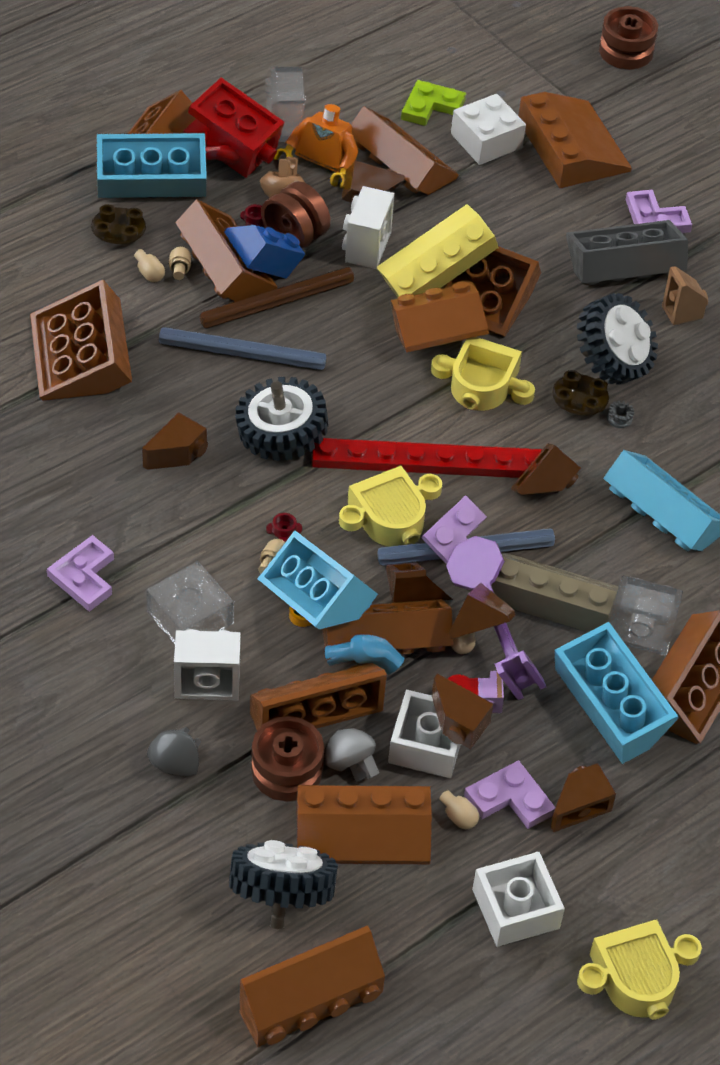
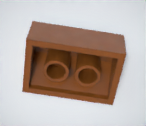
(165, 116)
(439, 316)

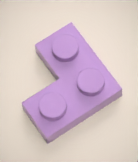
(645, 209)
(453, 528)
(78, 571)
(514, 788)

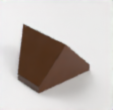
(410, 583)
(480, 611)

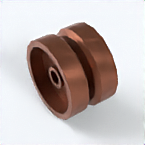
(628, 37)
(297, 211)
(286, 755)

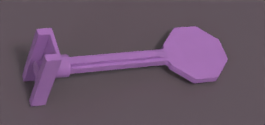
(480, 562)

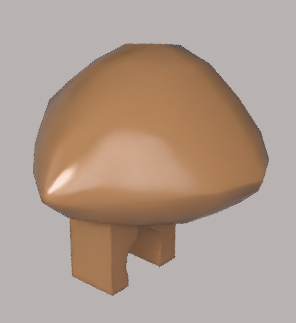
(274, 182)

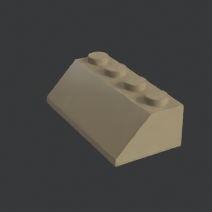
(554, 593)

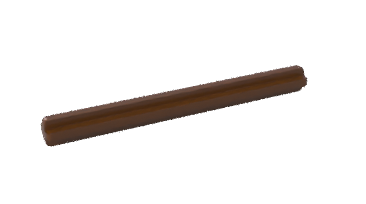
(276, 297)

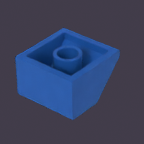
(266, 249)

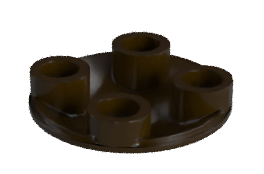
(118, 224)
(581, 393)

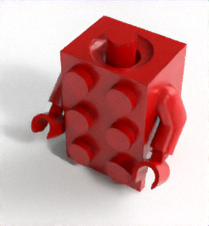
(235, 127)

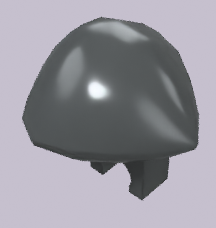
(175, 752)

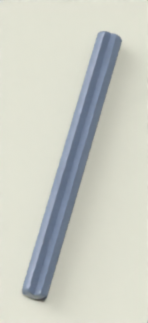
(242, 348)
(506, 542)

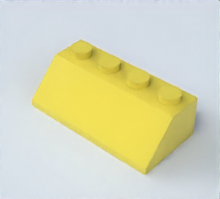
(439, 254)

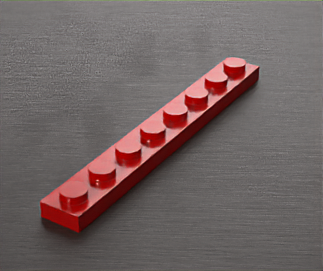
(423, 457)

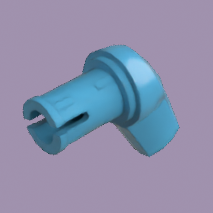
(365, 650)

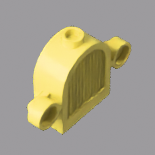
(484, 375)
(390, 506)
(638, 968)

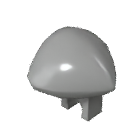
(353, 750)

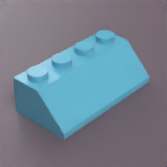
(151, 165)
(664, 500)
(316, 584)
(614, 691)

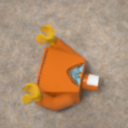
(324, 141)

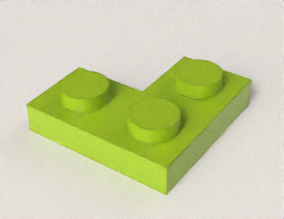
(429, 97)

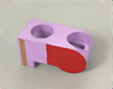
(487, 688)

